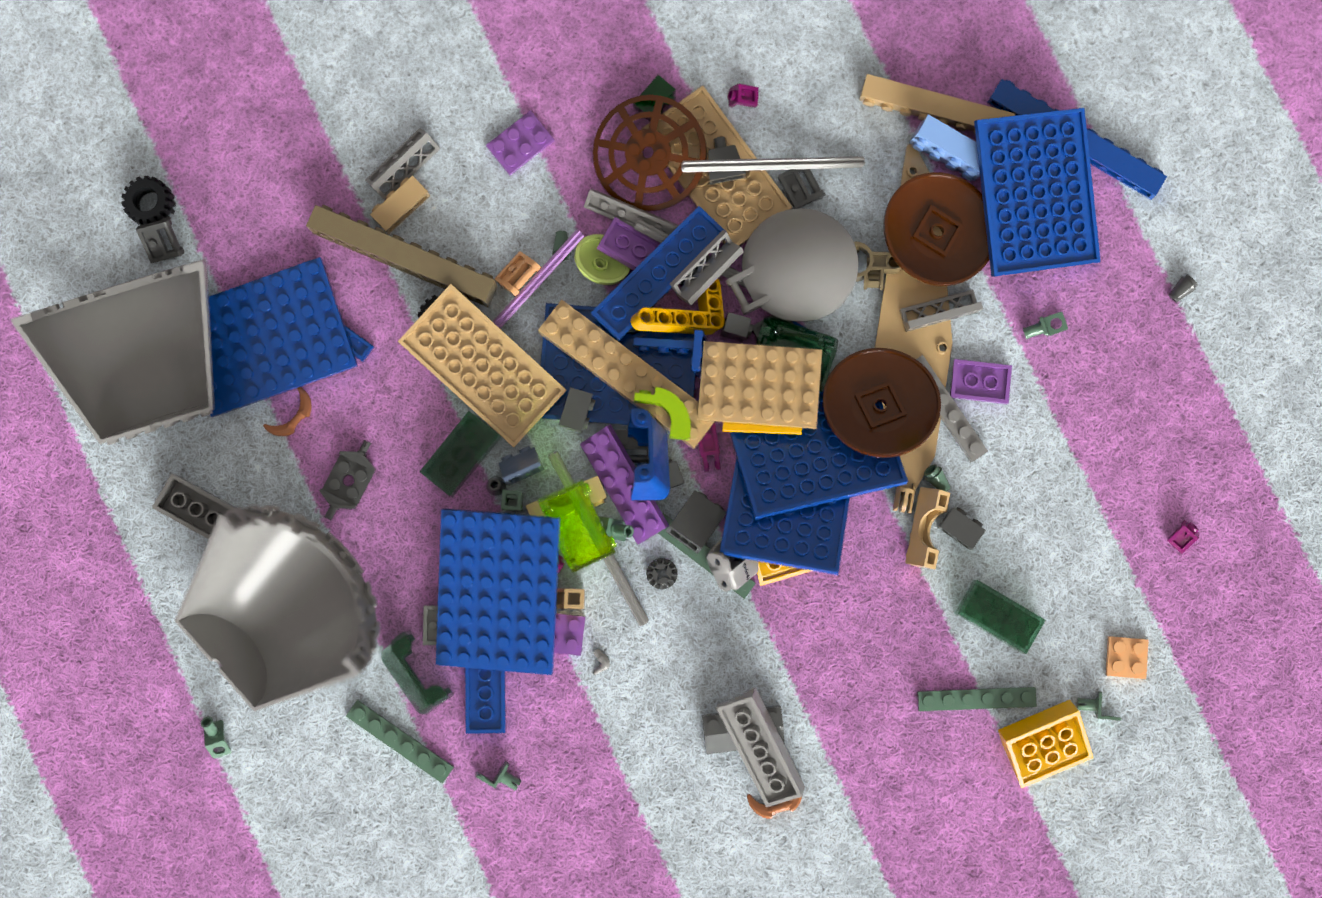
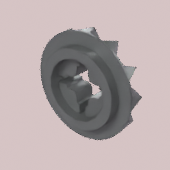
(652, 574)

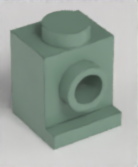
(512, 500)

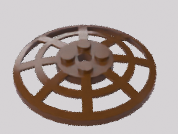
(661, 152)

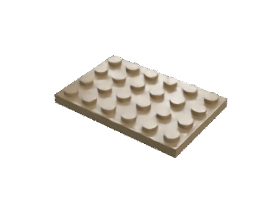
(759, 385)

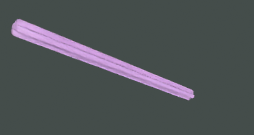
(538, 279)

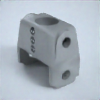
(730, 571)

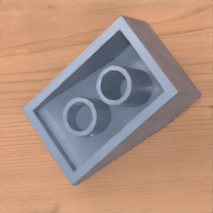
(520, 466)

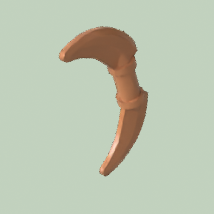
(304, 411)
(768, 812)

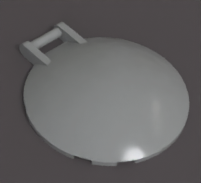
(797, 266)

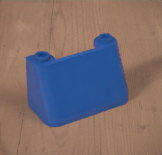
(650, 479)

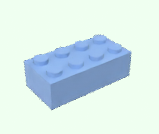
(947, 146)

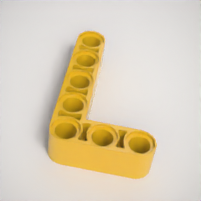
(685, 317)

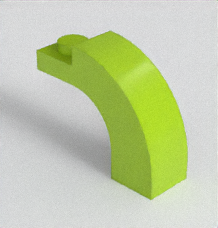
(673, 406)

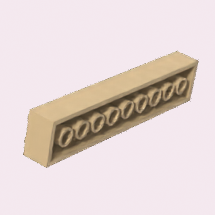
(616, 365)

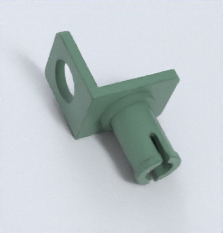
(1044, 326)
(616, 528)
(1095, 705)
(214, 737)
(502, 776)

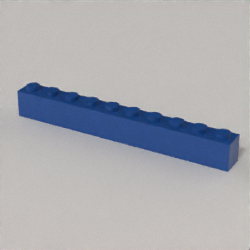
(1103, 153)

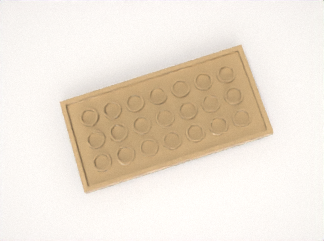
(736, 204)
(482, 365)

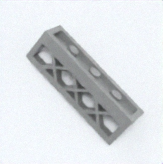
(399, 158)
(707, 271)
(944, 315)

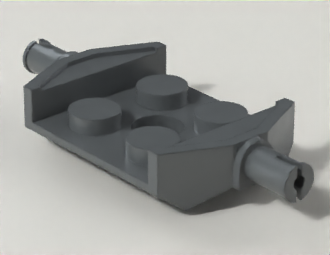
(334, 489)

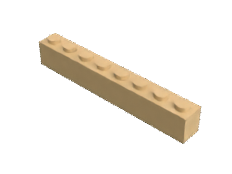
(921, 102)

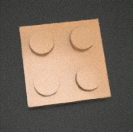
(1127, 657)

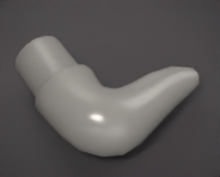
(603, 659)

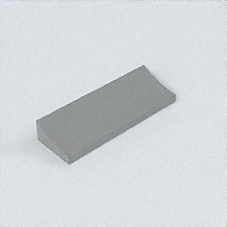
(761, 748)

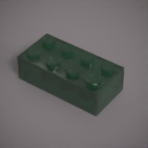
(460, 454)
(1000, 616)

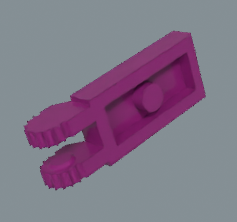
(709, 446)

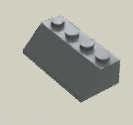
(718, 738)

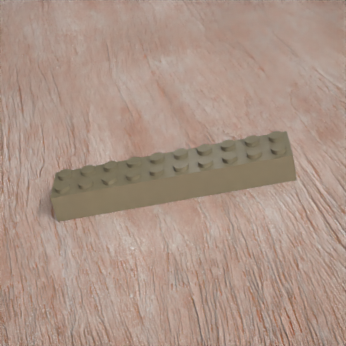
(401, 255)

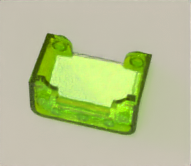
(581, 532)

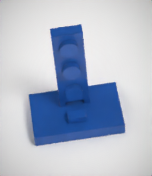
(680, 346)

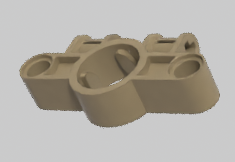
(876, 267)

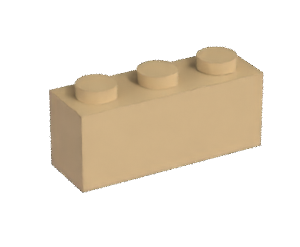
(399, 204)

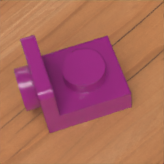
(743, 95)
(1184, 536)

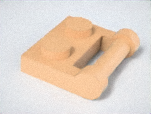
(510, 275)

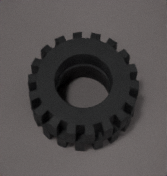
(142, 187)

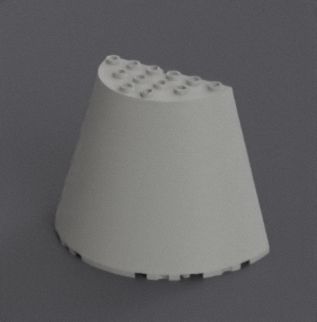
(130, 352)
(279, 606)

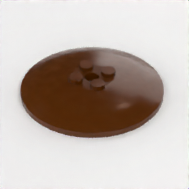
(944, 203)
(888, 378)

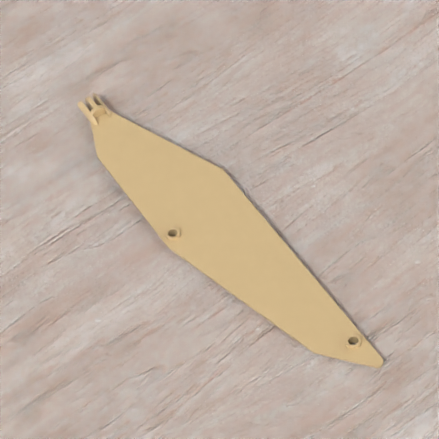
(901, 292)

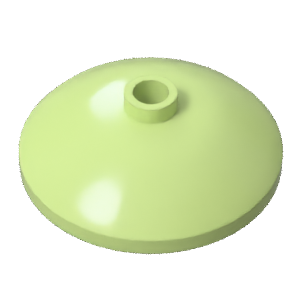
(589, 258)

